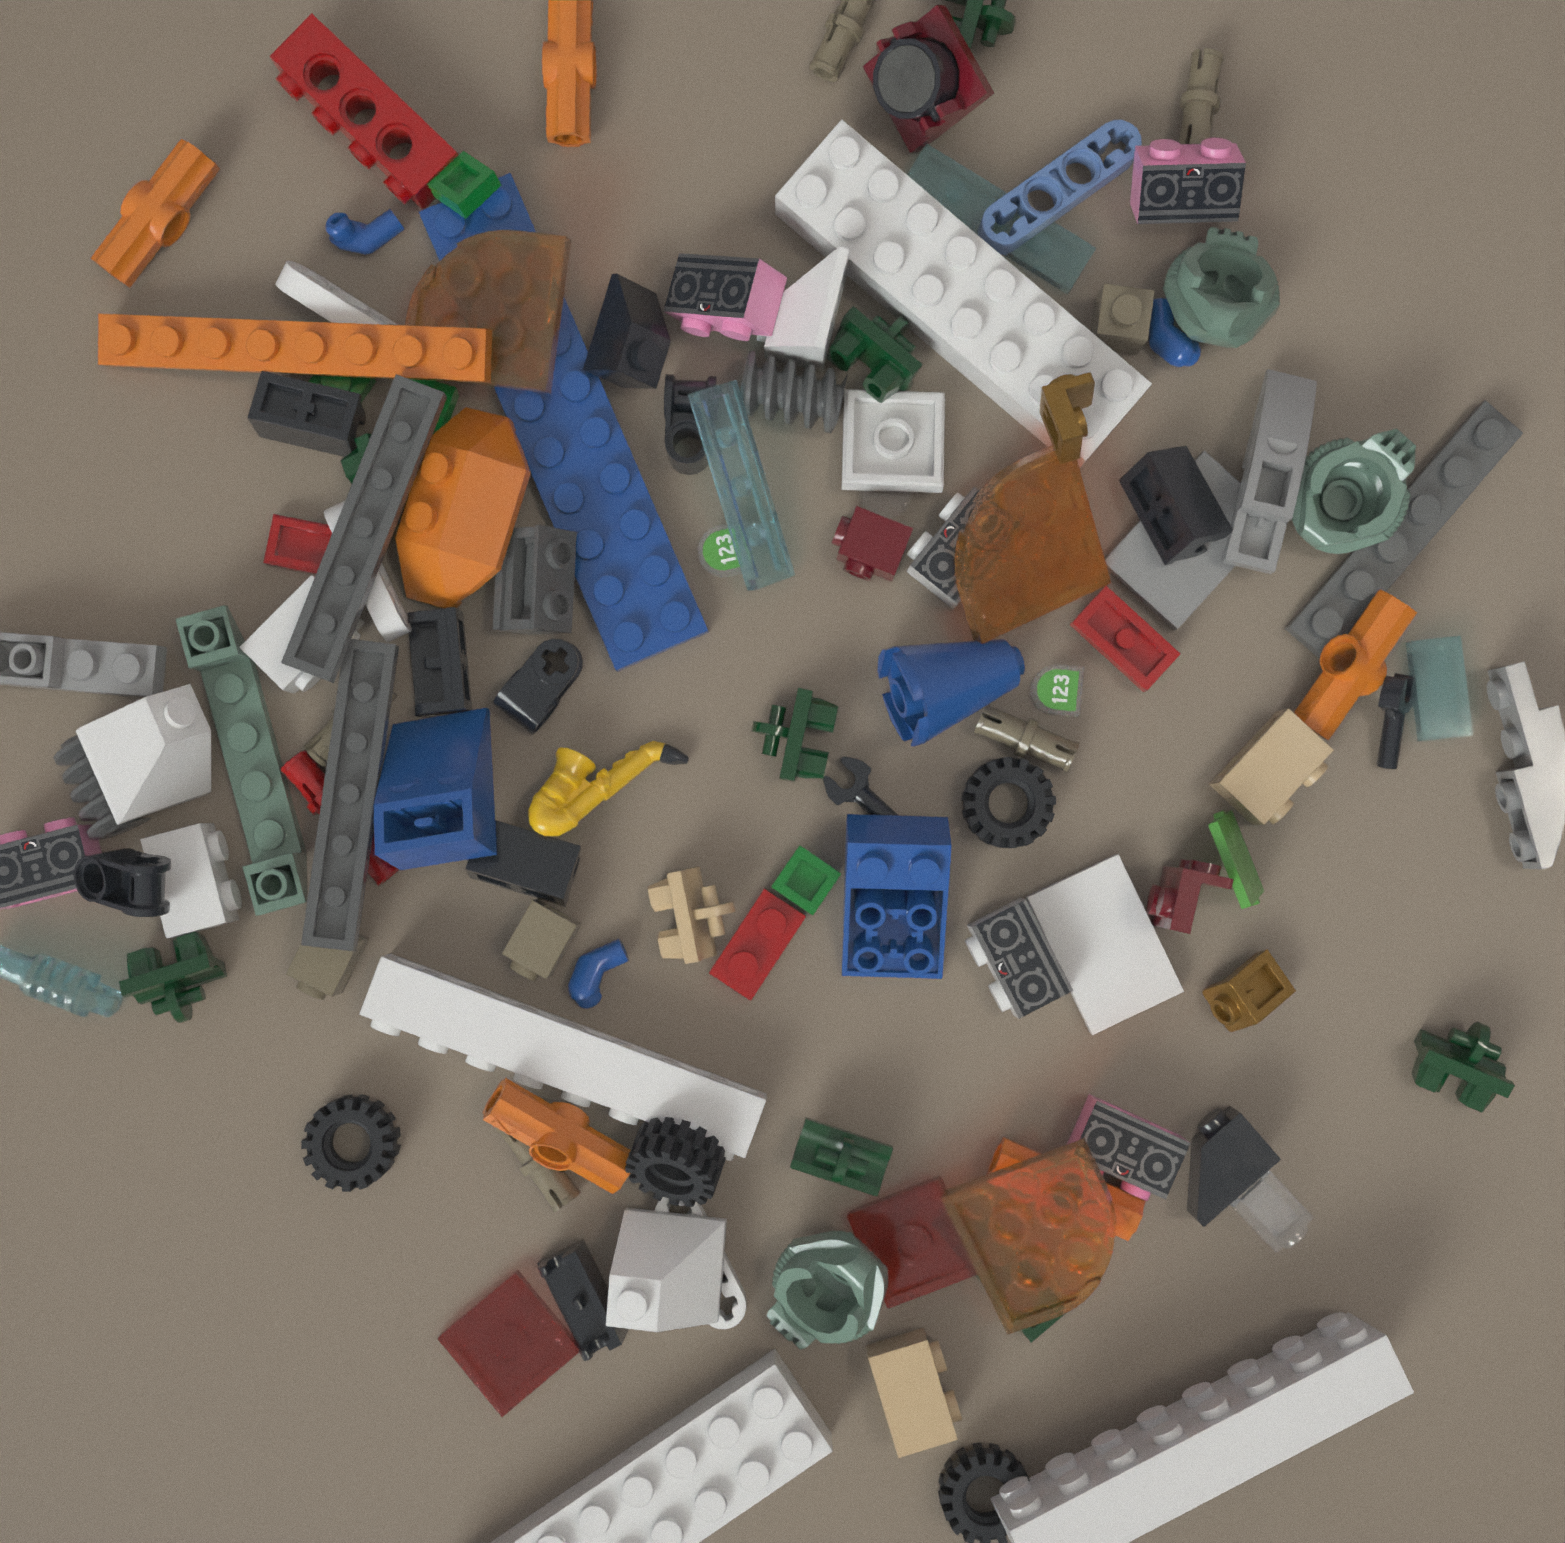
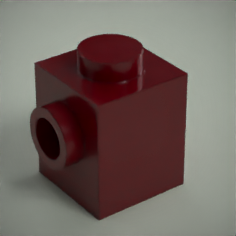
(870, 544)

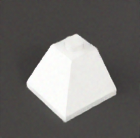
(809, 314)
(150, 753)
(666, 1271)

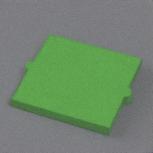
(1236, 858)

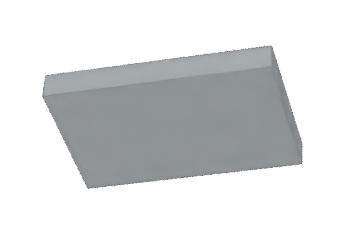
(1180, 587)

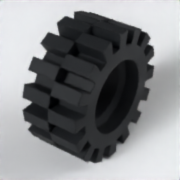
(1039, 802)
(323, 1155)
(675, 1162)
(954, 1487)

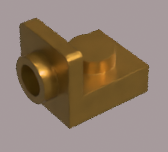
(1063, 414)
(1249, 992)

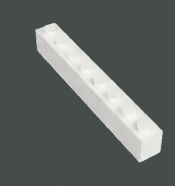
(558, 1053)

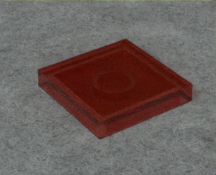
(913, 1240)
(509, 1343)

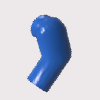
(362, 237)
(1168, 340)
(589, 972)

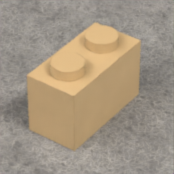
(1272, 768)
(912, 1393)

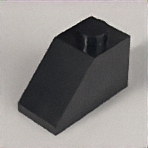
(629, 337)
(1224, 1162)

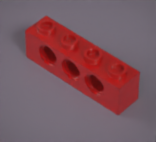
(316, 53)

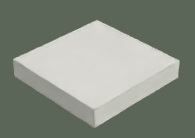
(893, 442)

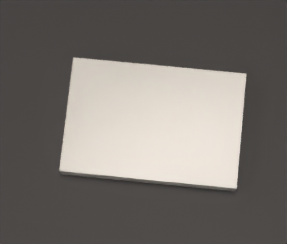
(1105, 944)

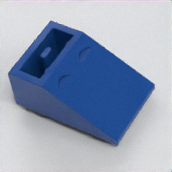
(436, 792)
(895, 896)

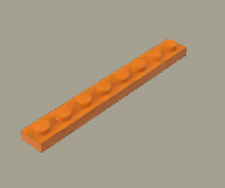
(295, 347)

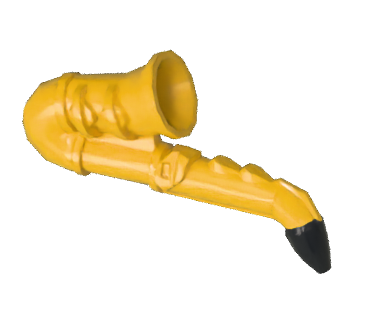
(570, 797)

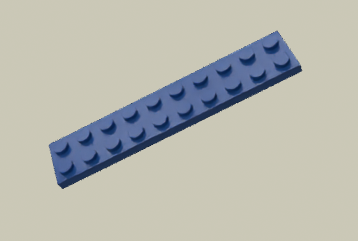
(588, 475)

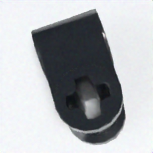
(681, 422)
(535, 692)
(124, 881)

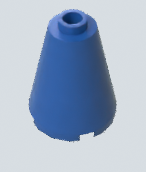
(945, 683)

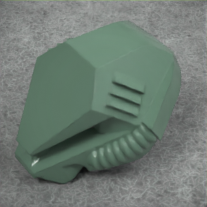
(1222, 289)
(1354, 492)
(827, 1289)

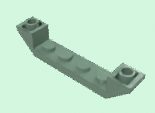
(251, 757)

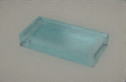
(1441, 688)

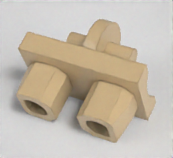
(696, 915)

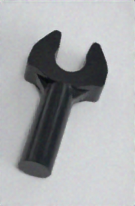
(1396, 700)
(859, 792)

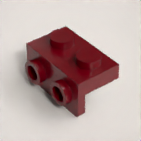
(1177, 895)

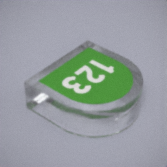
(718, 552)
(1058, 690)

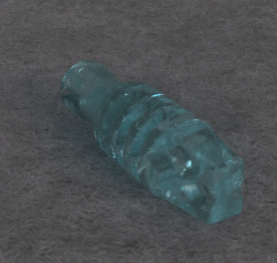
(59, 983)

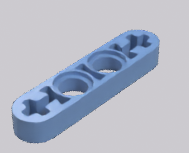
(1057, 184)

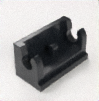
(306, 414)
(1175, 504)
(439, 662)
(529, 864)
(581, 1298)

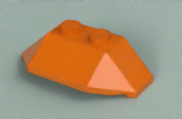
(461, 508)

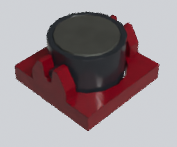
(925, 82)

